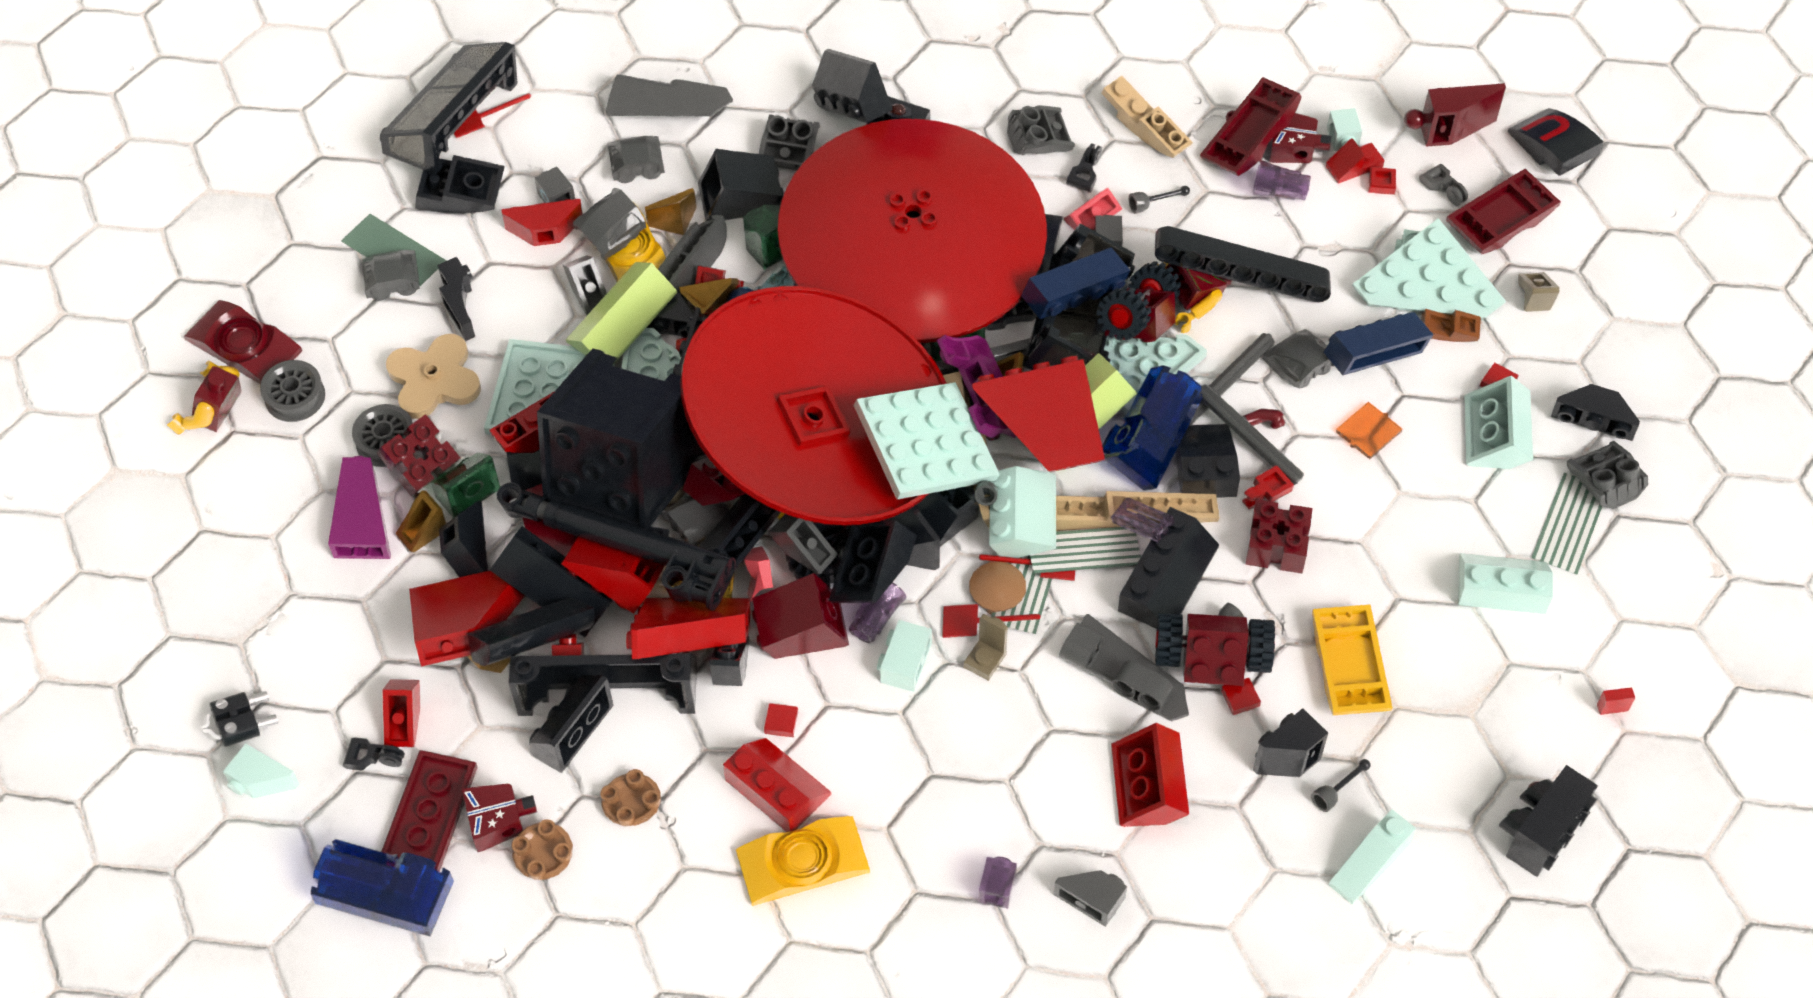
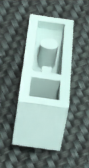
(1373, 856)

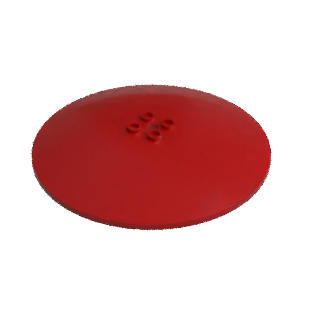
(932, 273)
(790, 354)

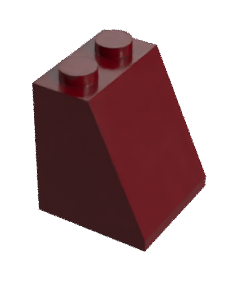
(799, 619)

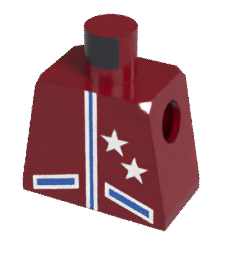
(1298, 141)
(495, 813)

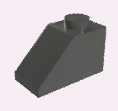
(585, 282)
(803, 543)
(1092, 894)

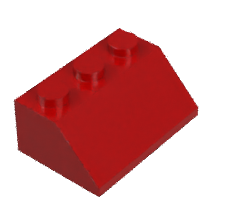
(1150, 777)
(775, 783)

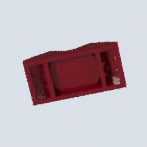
(1252, 126)
(1504, 212)
(241, 340)

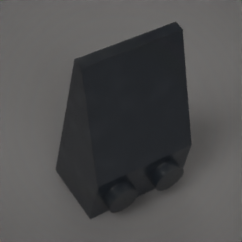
(1208, 461)
(871, 561)

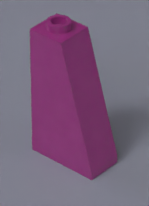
(358, 515)

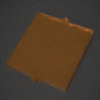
(1369, 430)

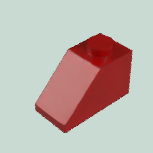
(401, 712)

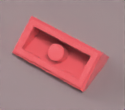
(1101, 204)

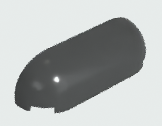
(697, 247)

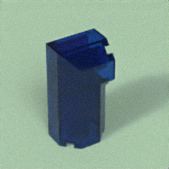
(1153, 426)
(381, 886)

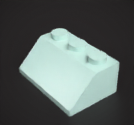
(1499, 425)
(1023, 513)
(1504, 583)

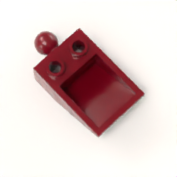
(1456, 112)

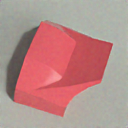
(760, 571)

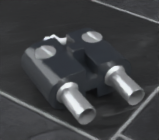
(235, 718)

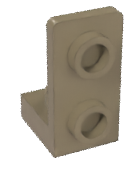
(990, 648)

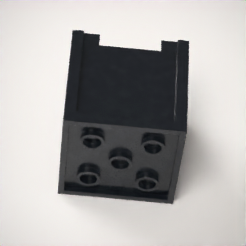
(615, 441)

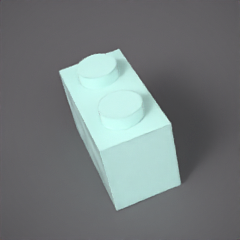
(905, 655)

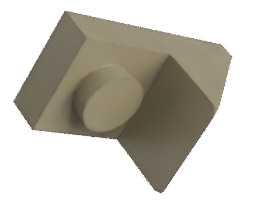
(1539, 291)

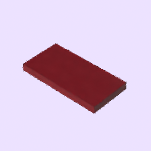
(430, 807)

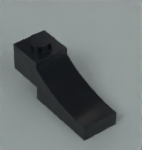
(454, 294)

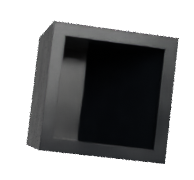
(738, 183)

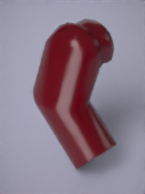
(1262, 415)

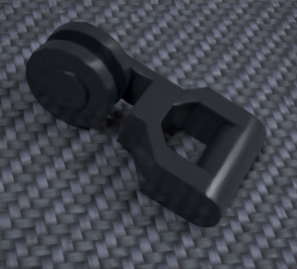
(1085, 167)
(1024, 314)
(389, 756)

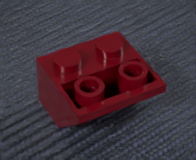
(708, 484)

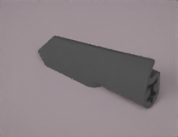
(654, 98)
(1128, 671)

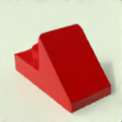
(1353, 161)

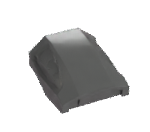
(1038, 130)
(788, 141)
(636, 157)
(611, 223)
(390, 273)
(1299, 358)
(1610, 475)
(694, 520)

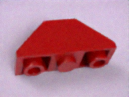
(543, 222)
(520, 431)

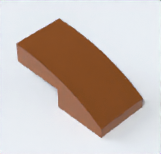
(1454, 327)

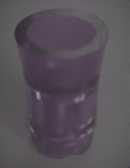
(1280, 182)
(873, 617)

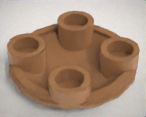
(997, 586)
(630, 798)
(542, 850)

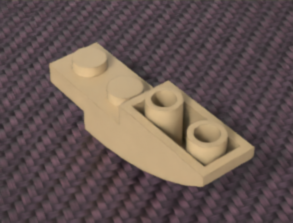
(1144, 121)

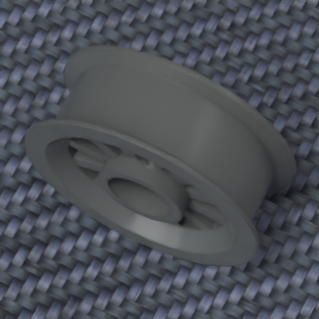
(292, 390)
(373, 424)

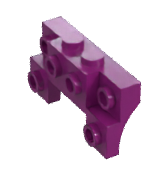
(974, 360)

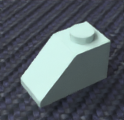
(258, 774)

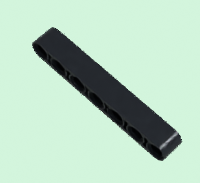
(1242, 264)

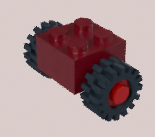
(1143, 308)
(1215, 647)

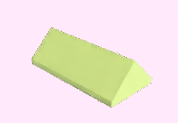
(624, 311)
(1108, 389)

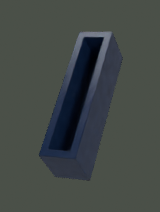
(1075, 283)
(1377, 343)

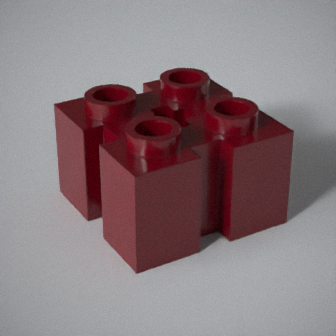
(418, 472)
(1279, 536)

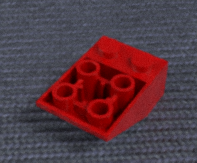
(613, 572)

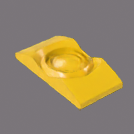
(641, 249)
(1351, 660)
(802, 859)

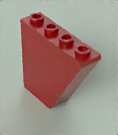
(1048, 411)
(455, 607)
(685, 626)

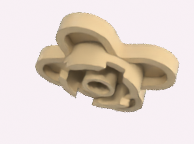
(433, 376)

